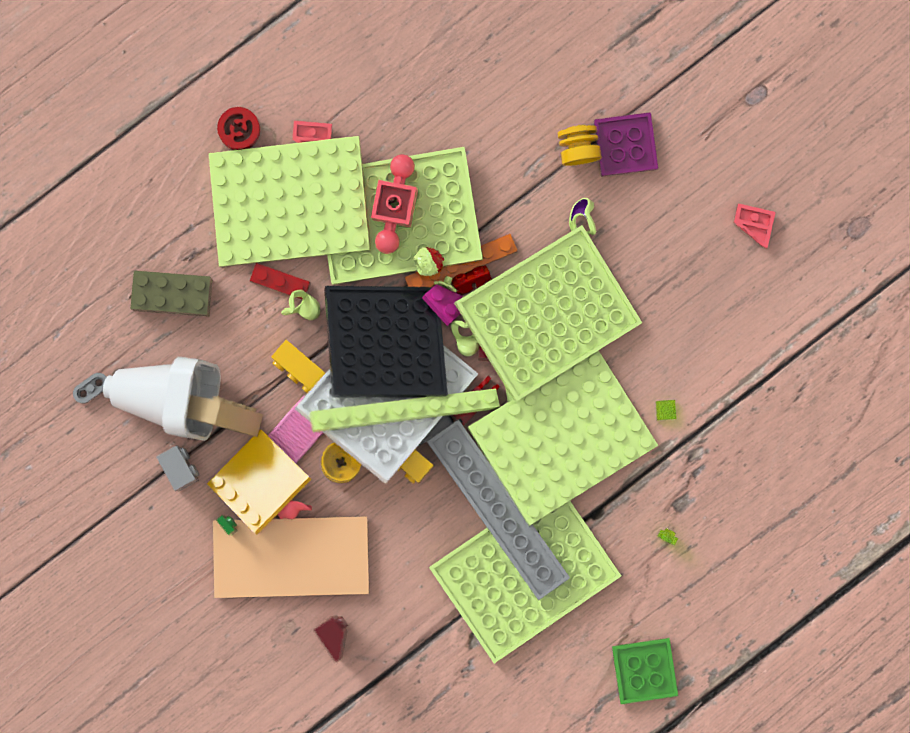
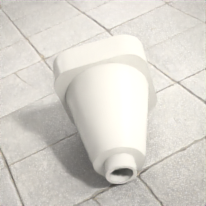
(164, 392)

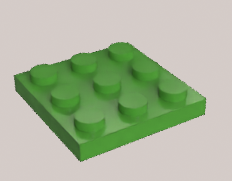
(644, 671)

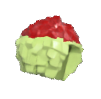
(428, 261)

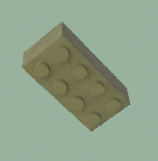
(171, 293)

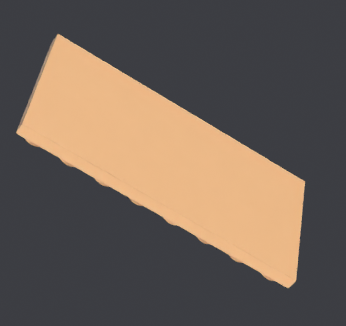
(292, 558)

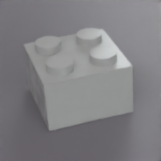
(178, 468)

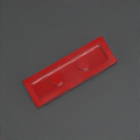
(278, 280)

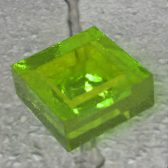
(665, 410)
(668, 536)

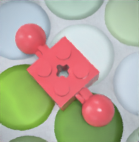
(387, 192)

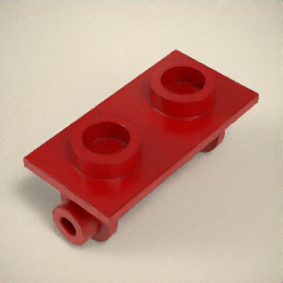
(463, 281)

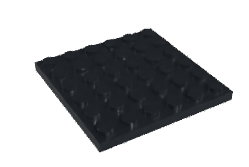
(384, 342)

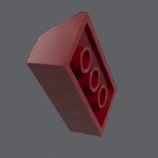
(333, 636)

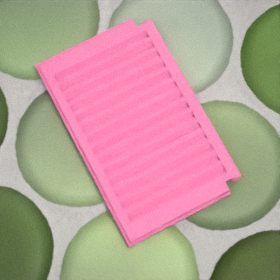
(294, 434)

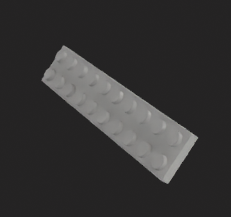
(497, 510)

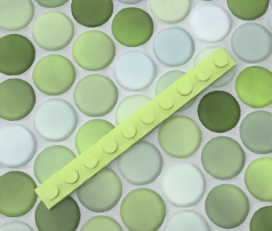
(403, 410)

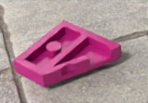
(442, 303)

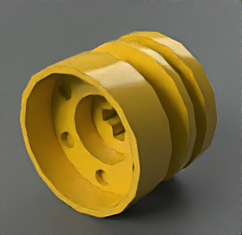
(579, 141)
(329, 464)

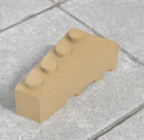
(224, 414)

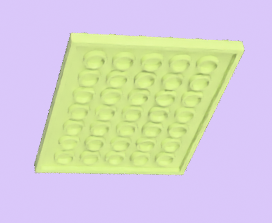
(289, 201)
(441, 219)
(548, 313)
(562, 437)
(497, 598)

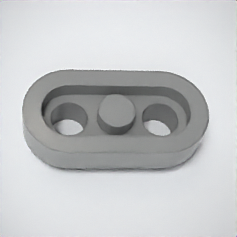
(90, 387)

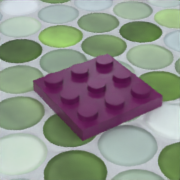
(626, 144)

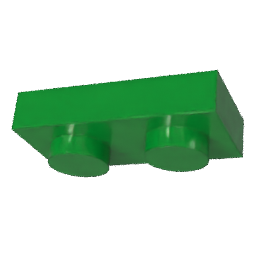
(227, 524)

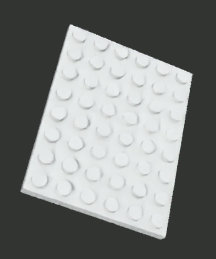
(385, 445)

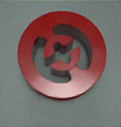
(248, 117)

